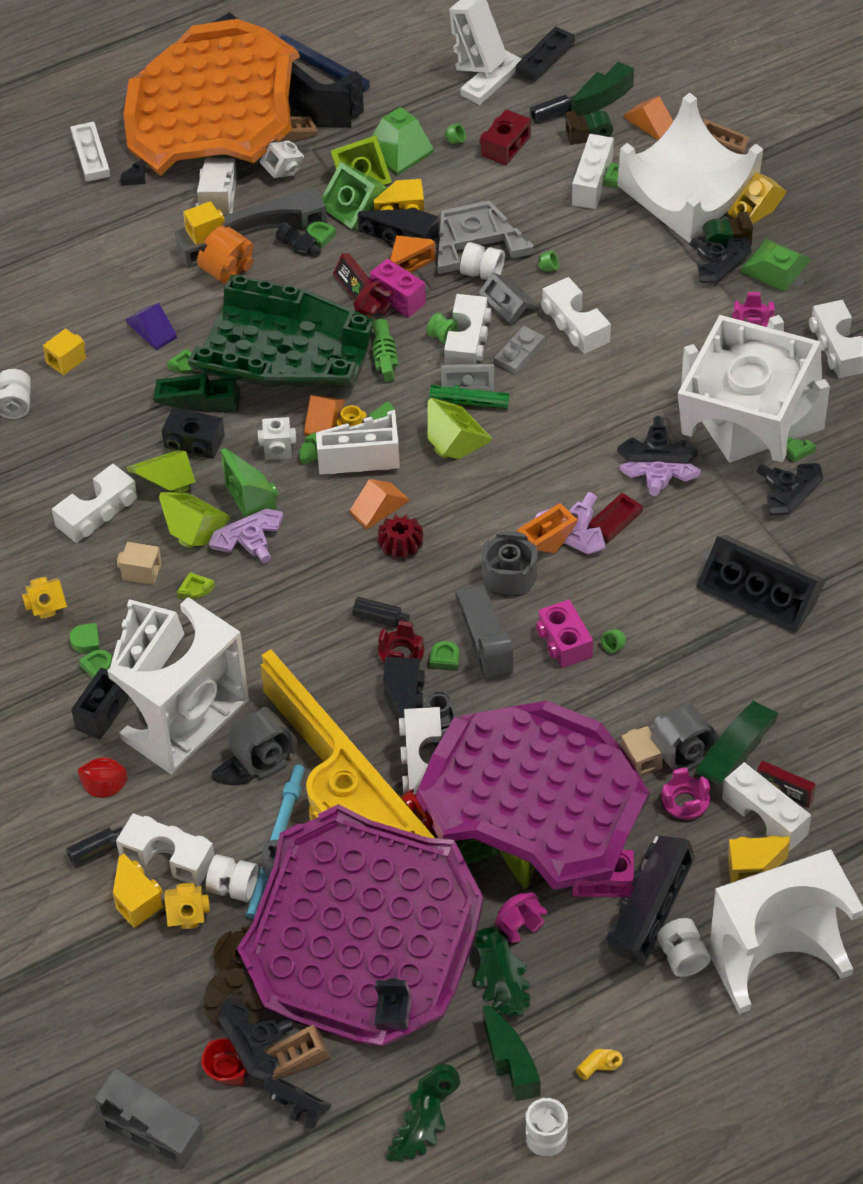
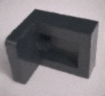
(392, 1004)

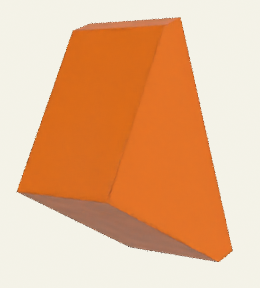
(650, 117)
(413, 252)
(322, 413)
(376, 502)
(550, 529)

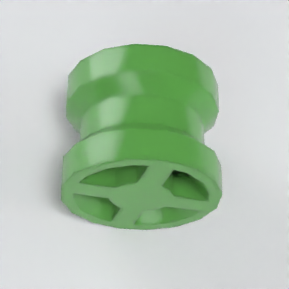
(439, 327)

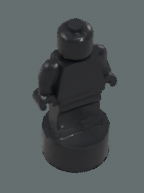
(303, 243)

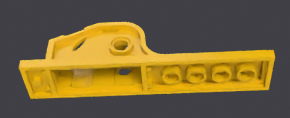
(345, 773)

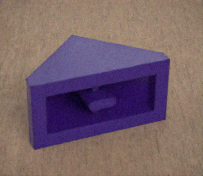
(153, 326)

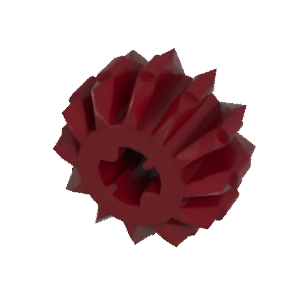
(400, 536)

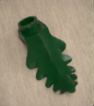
(501, 973)
(425, 1113)

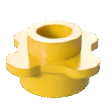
(351, 415)

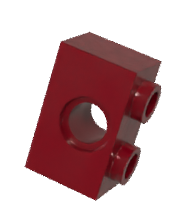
(505, 137)

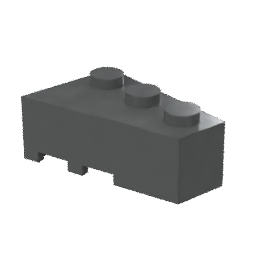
(147, 1119)

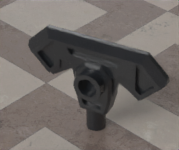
(719, 259)
(657, 447)
(790, 488)
(252, 1039)

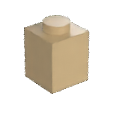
(139, 563)
(642, 751)

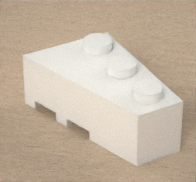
(476, 37)
(218, 184)

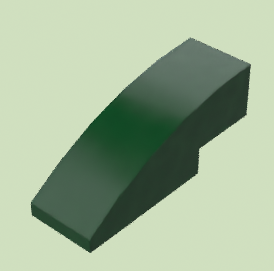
(603, 89)
(198, 393)
(511, 1056)

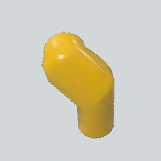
(599, 1060)

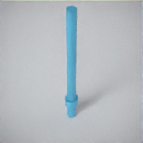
(290, 794)

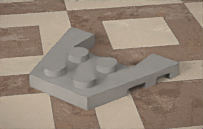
(477, 224)

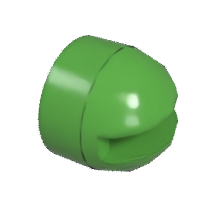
(455, 133)
(548, 261)
(610, 637)

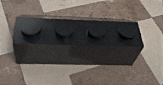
(760, 583)
(651, 899)

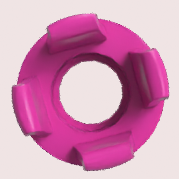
(754, 310)
(681, 784)
(519, 911)

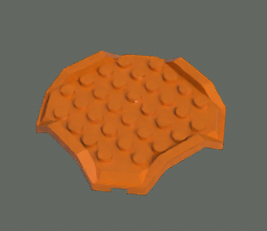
(211, 96)

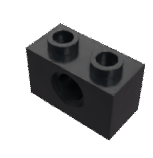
(193, 432)
(98, 705)

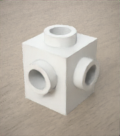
(282, 159)
(277, 438)

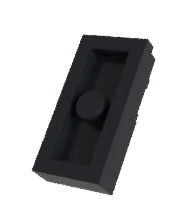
(304, 1101)

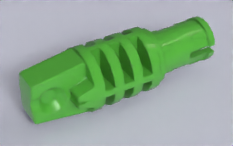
(384, 350)

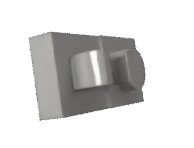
(519, 350)
(468, 376)

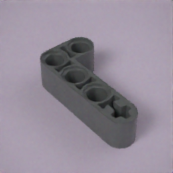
(490, 645)

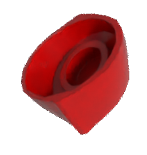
(102, 777)
(223, 1063)

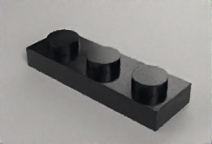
(544, 53)

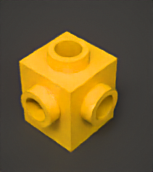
(54, 601)
(185, 916)

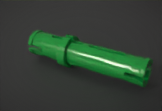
(470, 397)

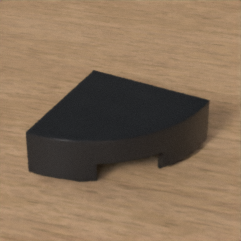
(134, 175)
(232, 773)

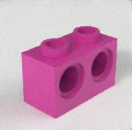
(407, 288)
(564, 633)
(617, 886)

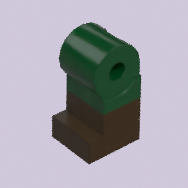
(579, 127)
(720, 231)

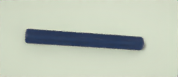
(321, 61)

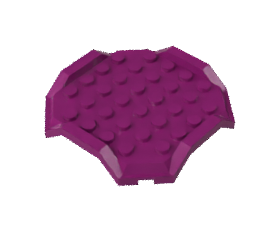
(536, 788)
(355, 909)

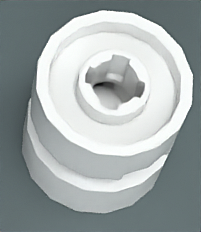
(478, 261)
(14, 393)
(232, 878)
(683, 947)
(546, 1127)

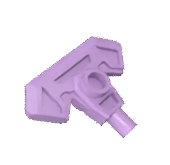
(659, 473)
(248, 533)
(581, 538)

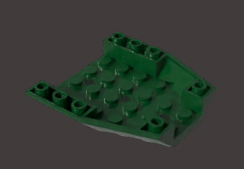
(264, 319)

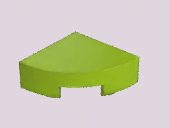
(195, 587)

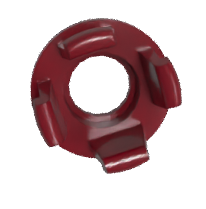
(372, 301)
(403, 636)

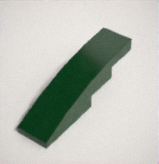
(737, 742)

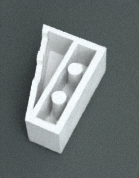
(359, 447)
(147, 637)

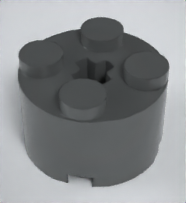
(509, 564)
(683, 737)
(262, 743)

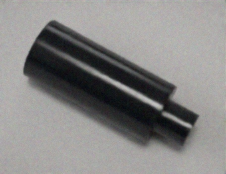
(550, 108)
(378, 612)
(93, 846)

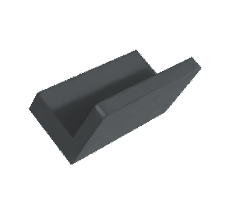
(506, 297)

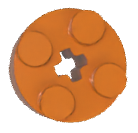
(226, 254)

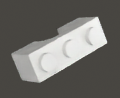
(590, 172)
(564, 305)
(471, 315)
(831, 325)
(81, 517)
(420, 728)
(750, 791)
(146, 837)

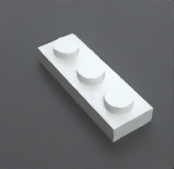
(485, 84)
(90, 151)

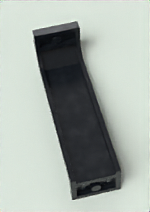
(325, 103)

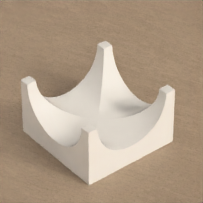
(687, 173)
(750, 379)
(739, 441)
(190, 697)
(780, 913)

